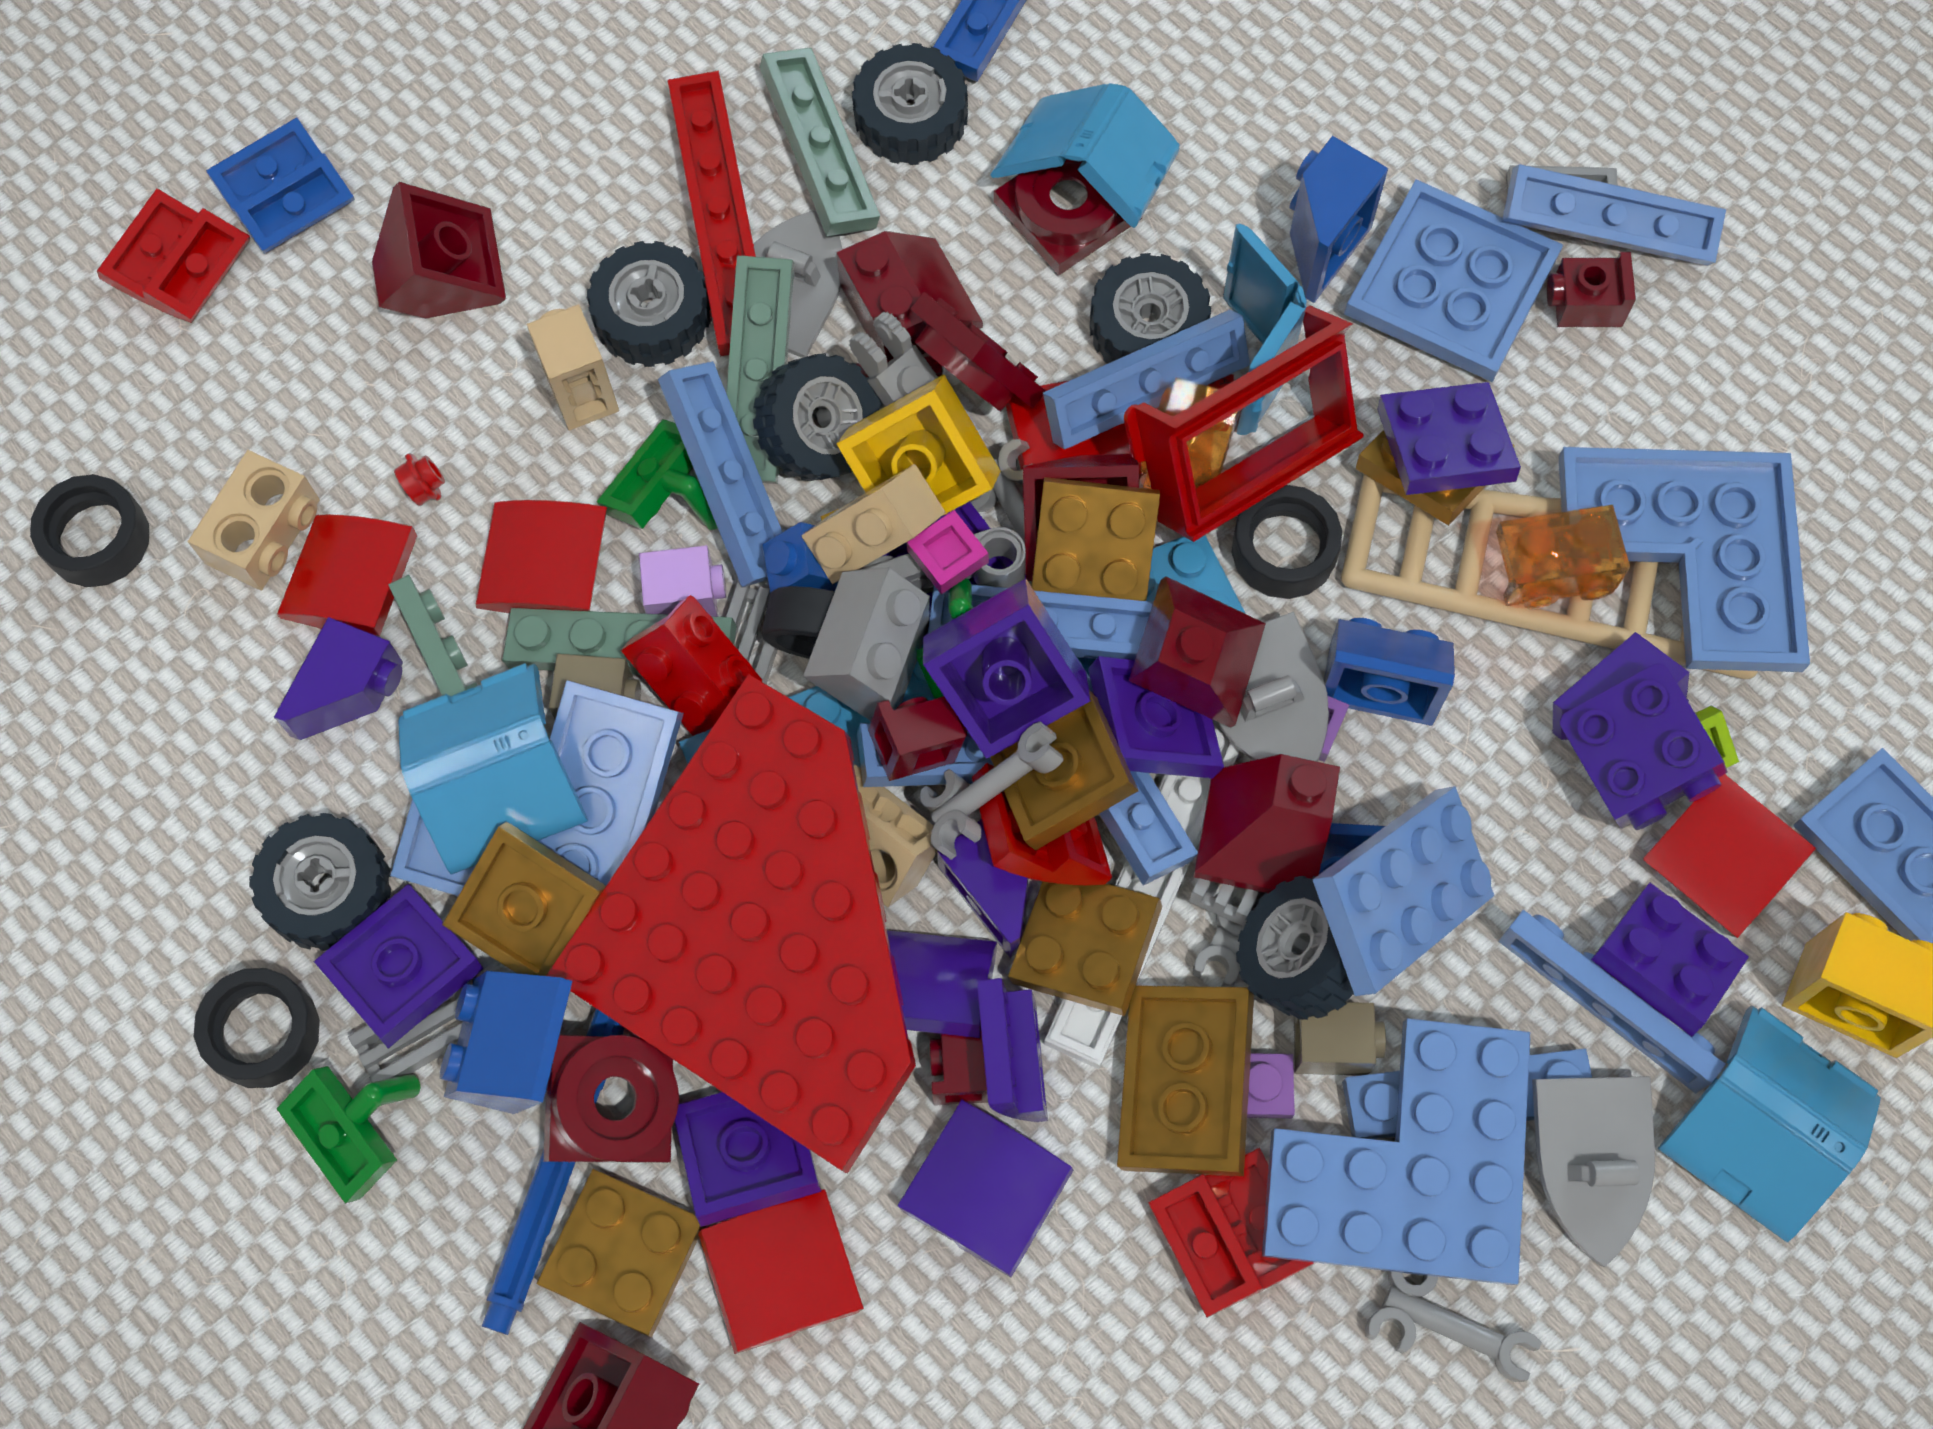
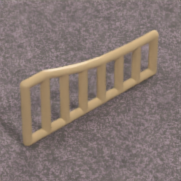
(1464, 597)

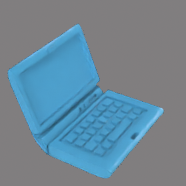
(1110, 131)
(1270, 307)
(484, 764)
(1776, 1126)

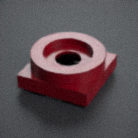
(1057, 233)
(973, 356)
(575, 1126)

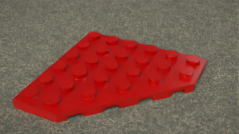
(758, 931)

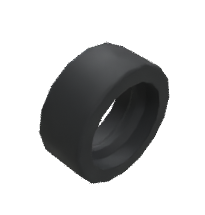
(67, 500)
(1279, 581)
(795, 618)
(225, 997)

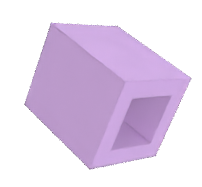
(678, 573)

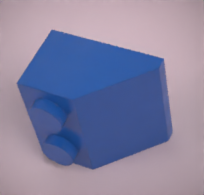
(1332, 211)
(1389, 670)
(505, 1040)

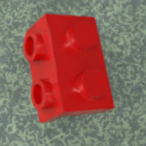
(690, 664)

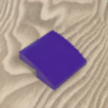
(941, 980)
(1012, 1051)
(986, 1188)

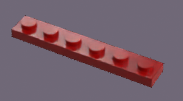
(713, 190)

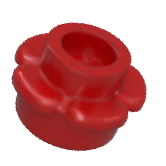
(420, 479)

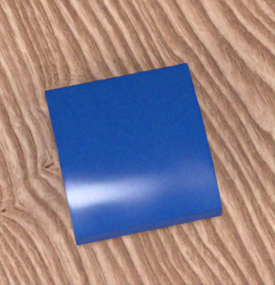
(280, 185)

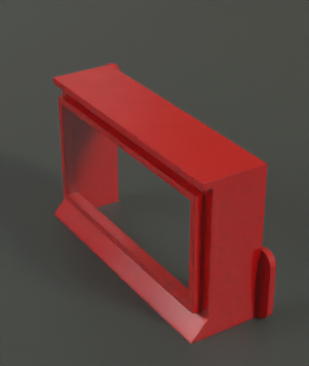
(1164, 438)

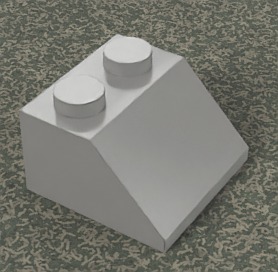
(870, 639)

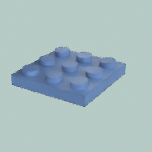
(1453, 280)

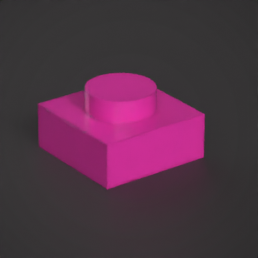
(947, 552)

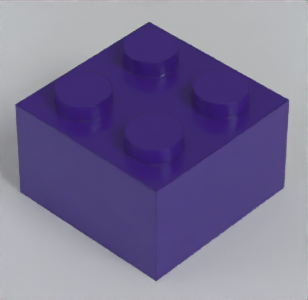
(1005, 668)

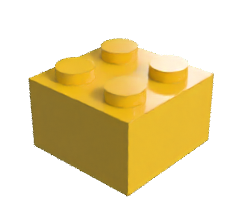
(927, 431)
(1866, 984)

